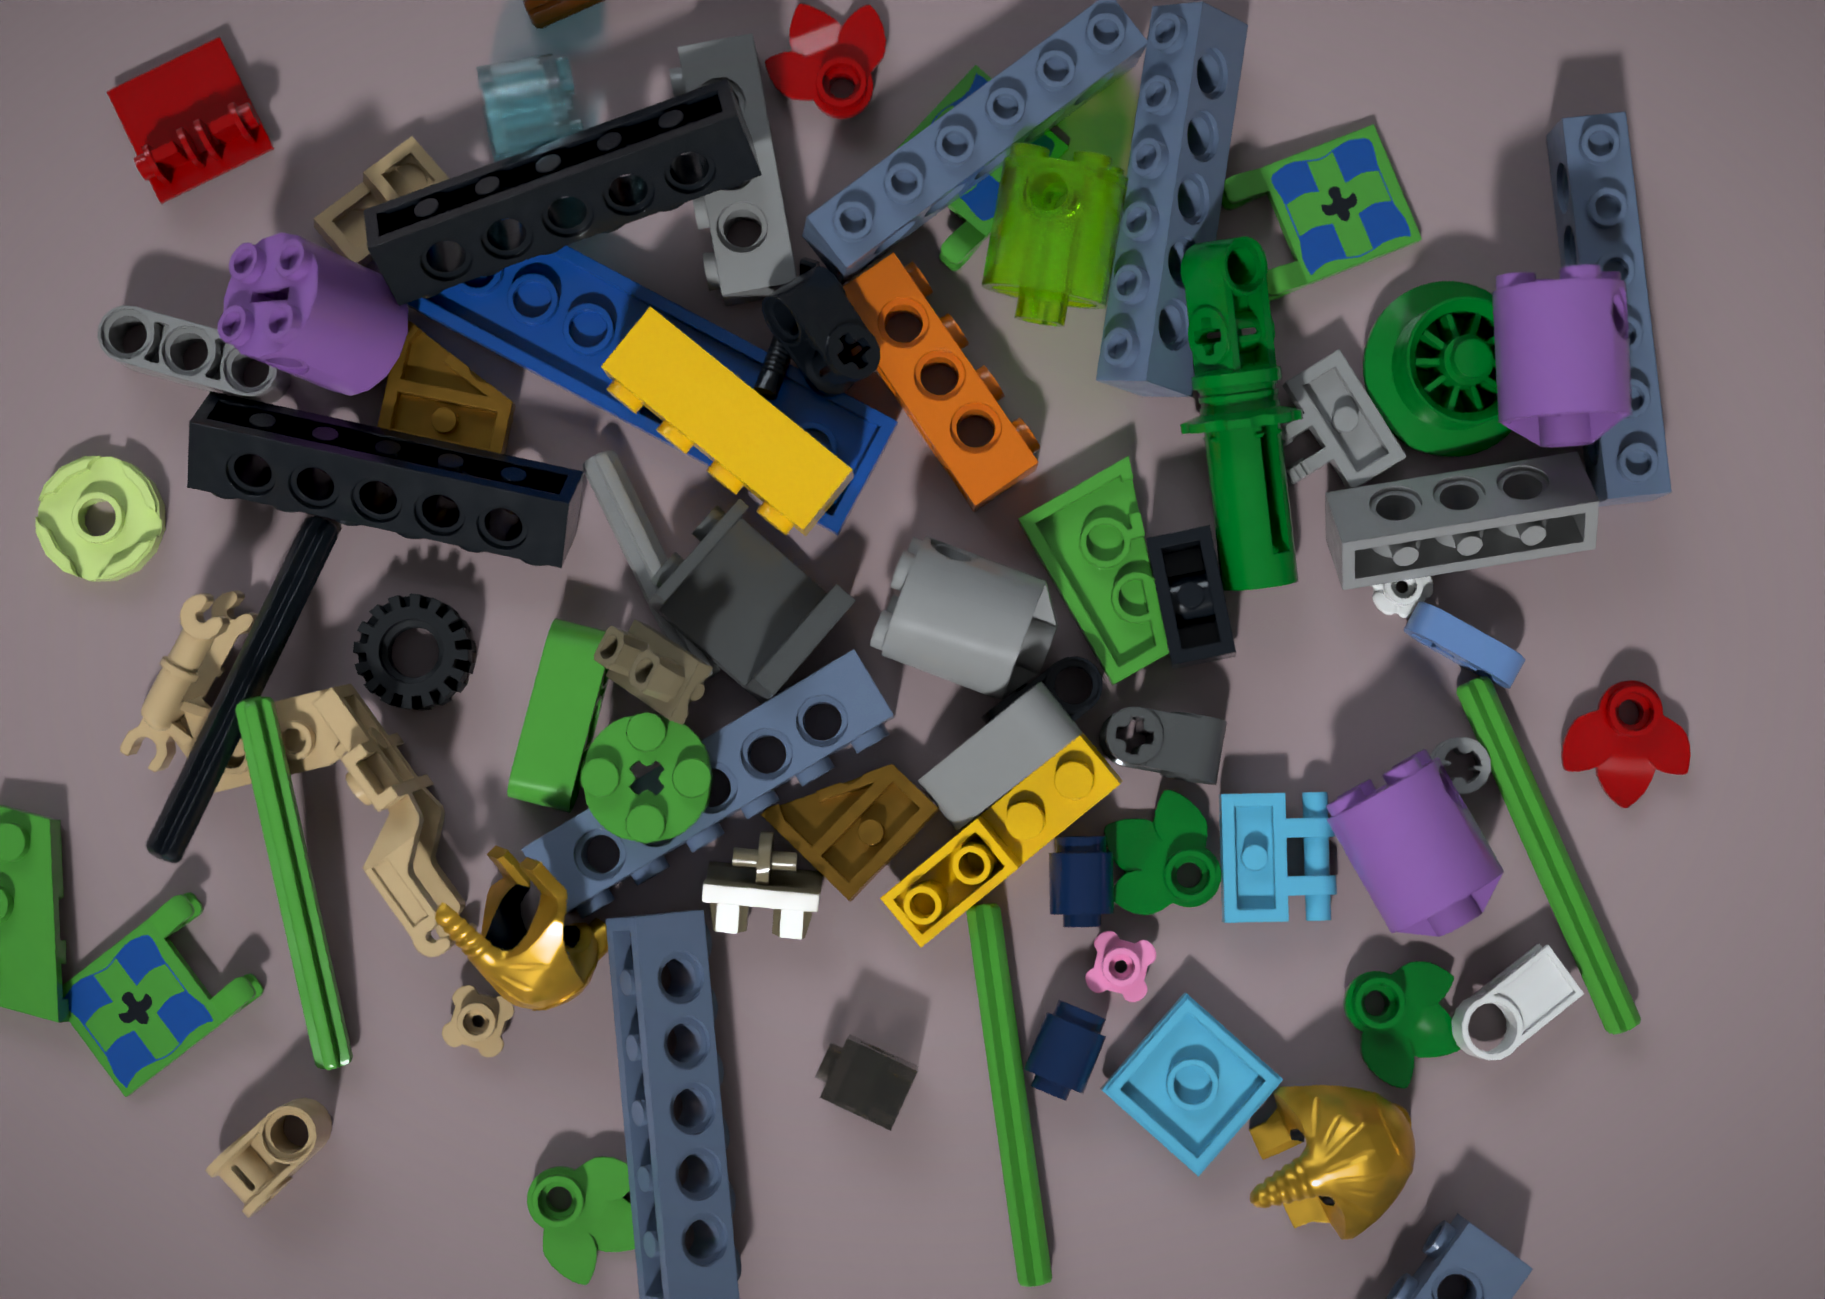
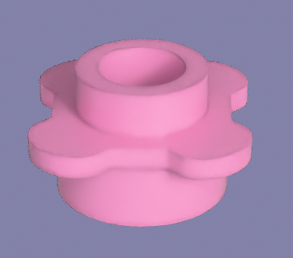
(1131, 981)

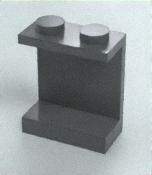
(745, 603)

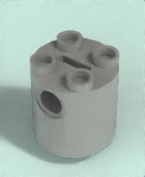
(966, 619)

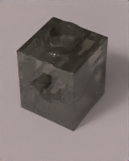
(866, 1080)

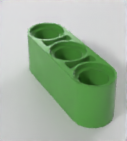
(560, 718)

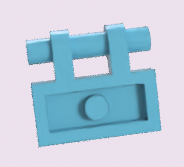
(1255, 857)

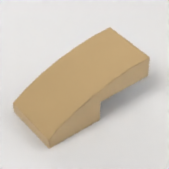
(393, 176)

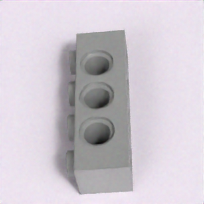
(769, 263)
(1461, 520)

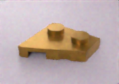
(443, 399)
(854, 826)

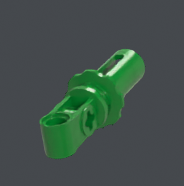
(1240, 411)

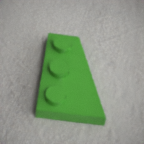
(1102, 569)
(30, 915)

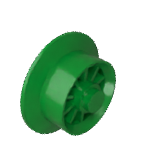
(1435, 369)

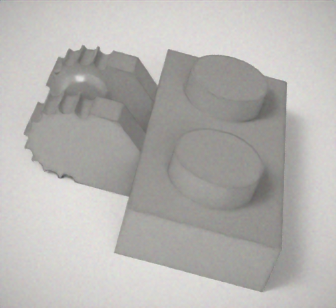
(1341, 421)

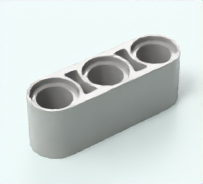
(164, 351)
(999, 756)

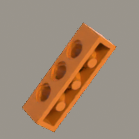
(976, 472)

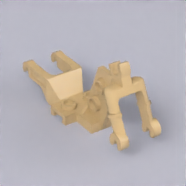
(315, 734)

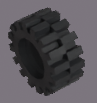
(376, 646)

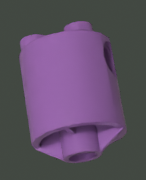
(312, 314)
(1562, 354)
(1417, 848)

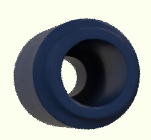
(1081, 880)
(1065, 1050)

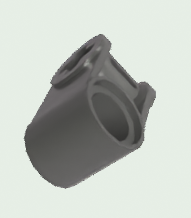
(1175, 746)

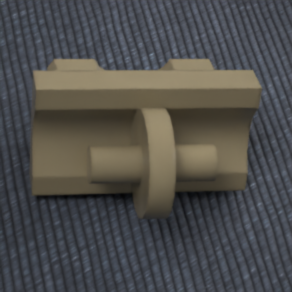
(653, 669)
(766, 881)

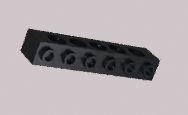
(456, 226)
(295, 444)

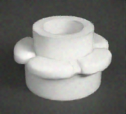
(1391, 601)

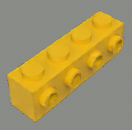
(727, 422)

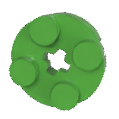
(609, 778)

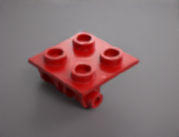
(190, 120)

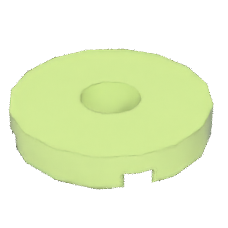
(136, 528)

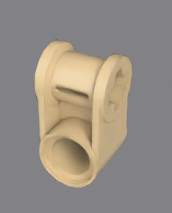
(265, 1159)

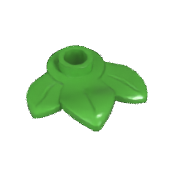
(594, 1221)

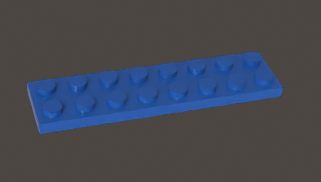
(570, 313)

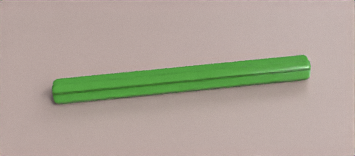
(1549, 856)
(294, 882)
(1009, 1095)

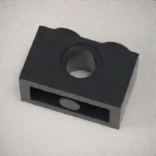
(1191, 597)

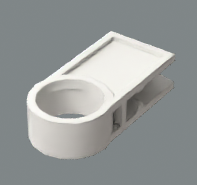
(1527, 993)

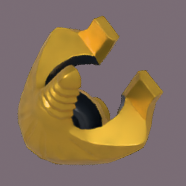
(535, 965)
(1352, 1159)

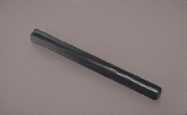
(246, 680)

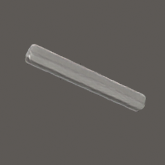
(634, 535)

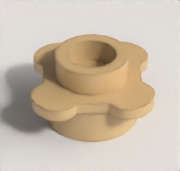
(461, 1028)

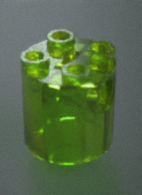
(1048, 253)

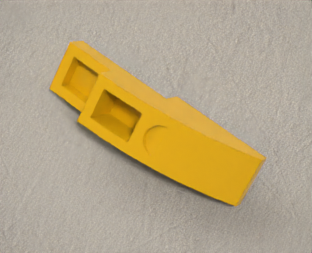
(1001, 839)

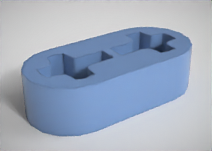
(1464, 644)

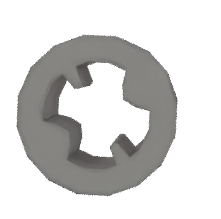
(1462, 746)

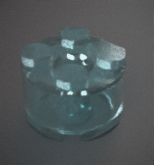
(527, 103)

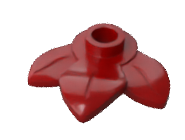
(827, 53)
(1626, 753)

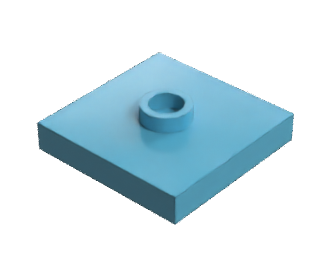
(1191, 1084)

